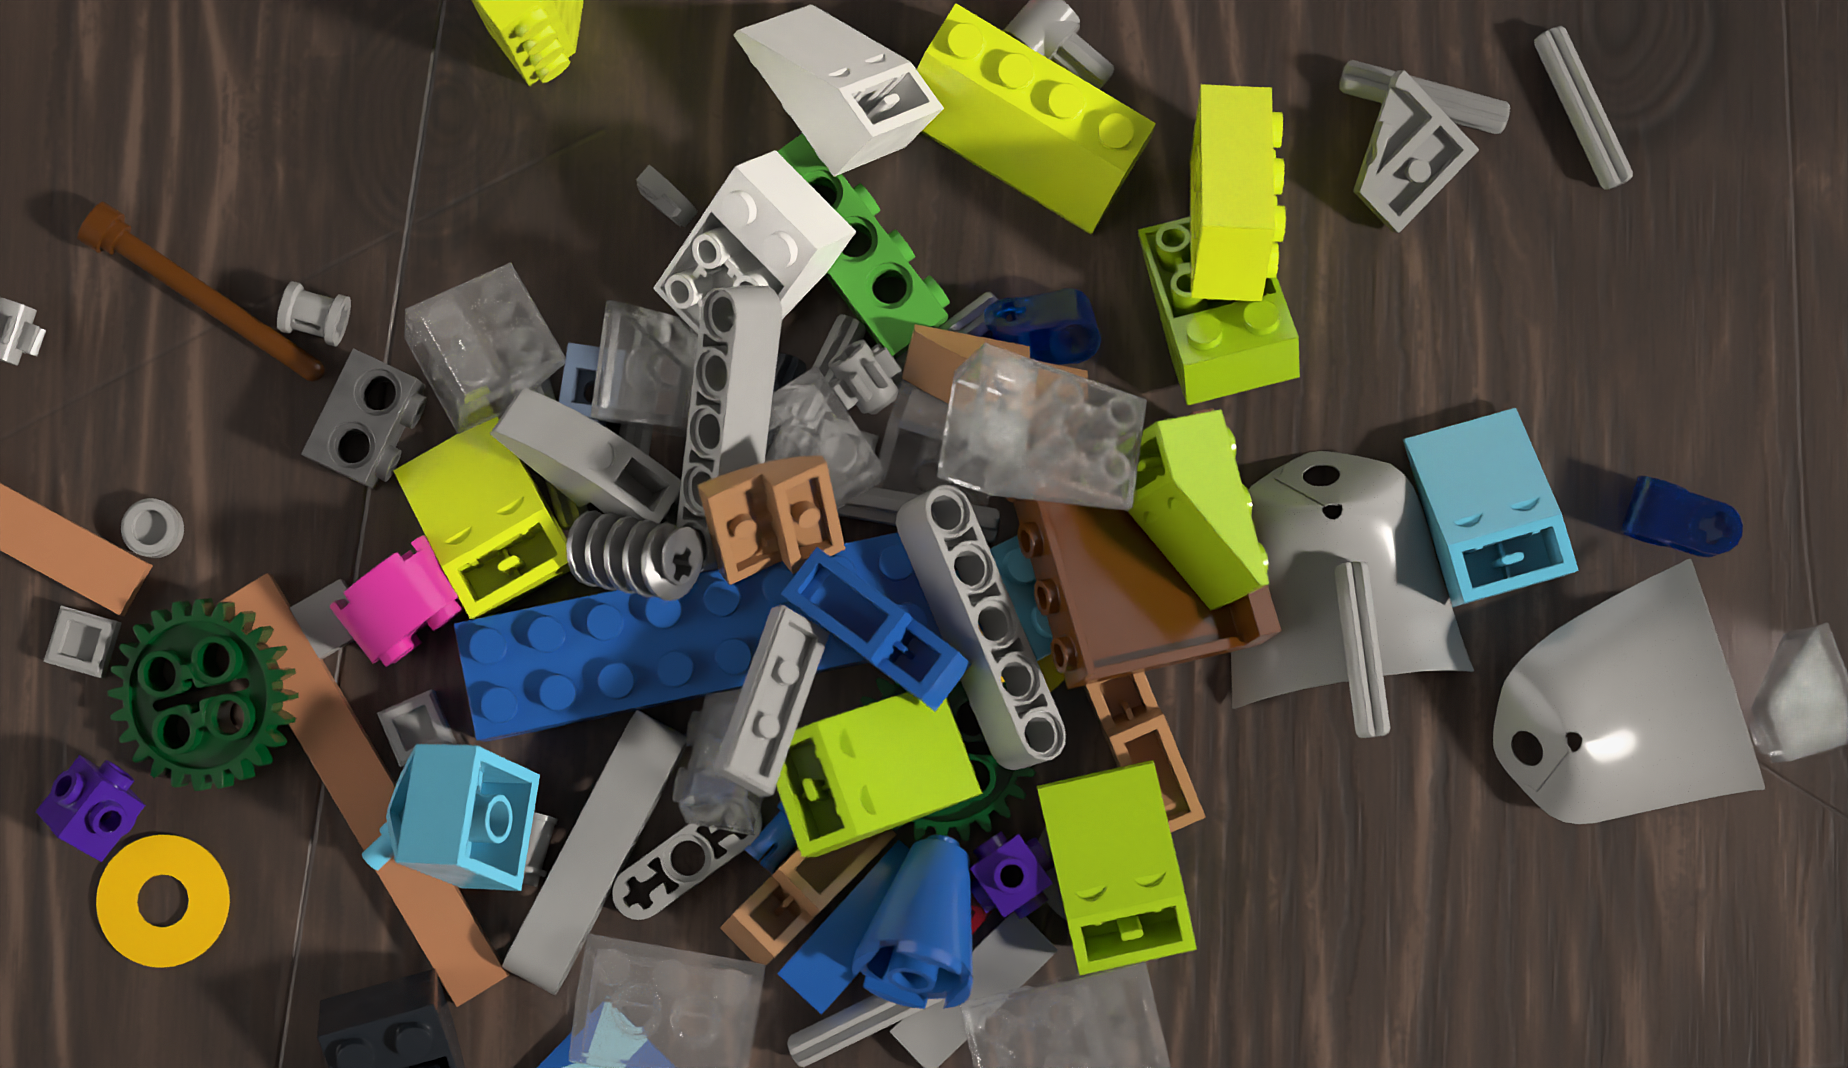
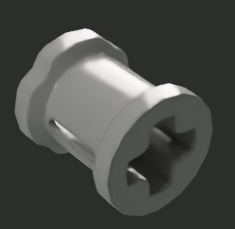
(313, 313)

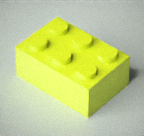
(1234, 193)

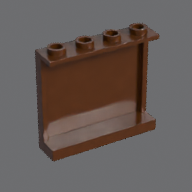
(1118, 598)

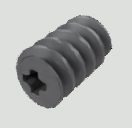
(634, 555)

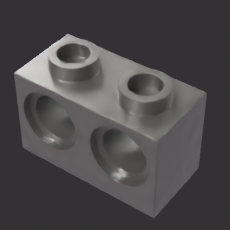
(350, 414)

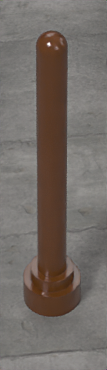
(107, 231)

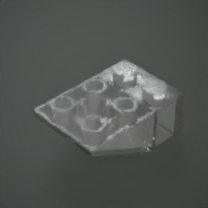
(1040, 433)
(1069, 1023)

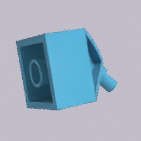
(459, 817)

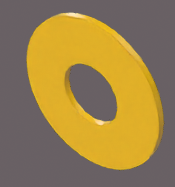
(119, 894)

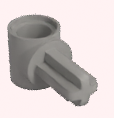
(1051, 31)

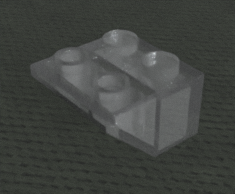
(481, 345)

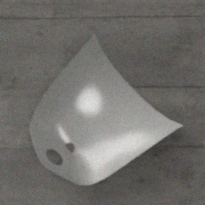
(1377, 526)
(1645, 696)

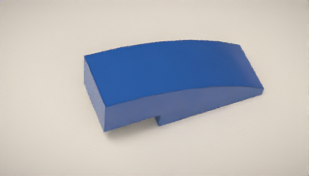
(876, 629)
(825, 960)

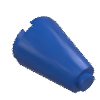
(922, 930)

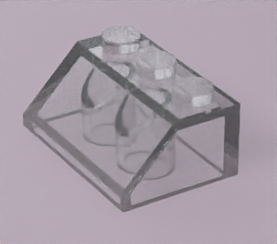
(663, 1007)

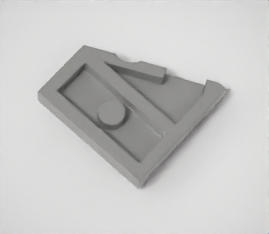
(1409, 154)

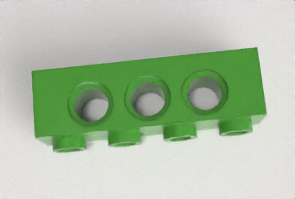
(887, 257)

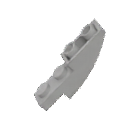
(587, 459)

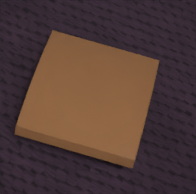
(771, 515)

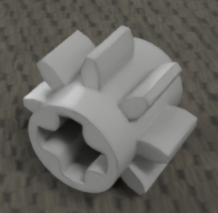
(18, 332)
(863, 376)

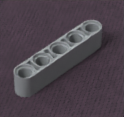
(729, 395)
(982, 598)
(595, 852)

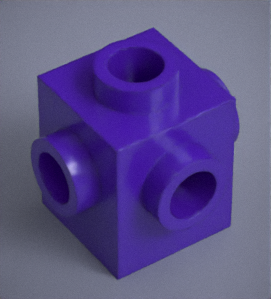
(91, 806)
(998, 853)

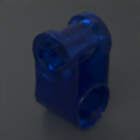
(1041, 324)
(1671, 517)

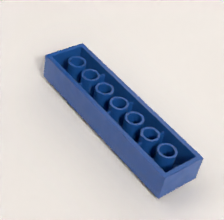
(643, 652)

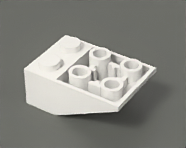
(840, 86)
(756, 231)

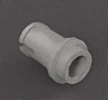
(538, 846)

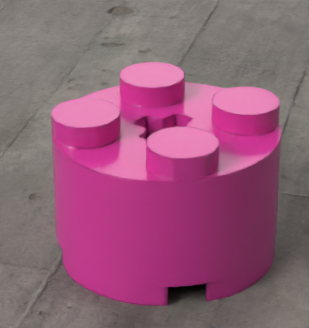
(397, 603)

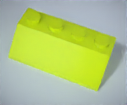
(534, 33)
(1030, 119)

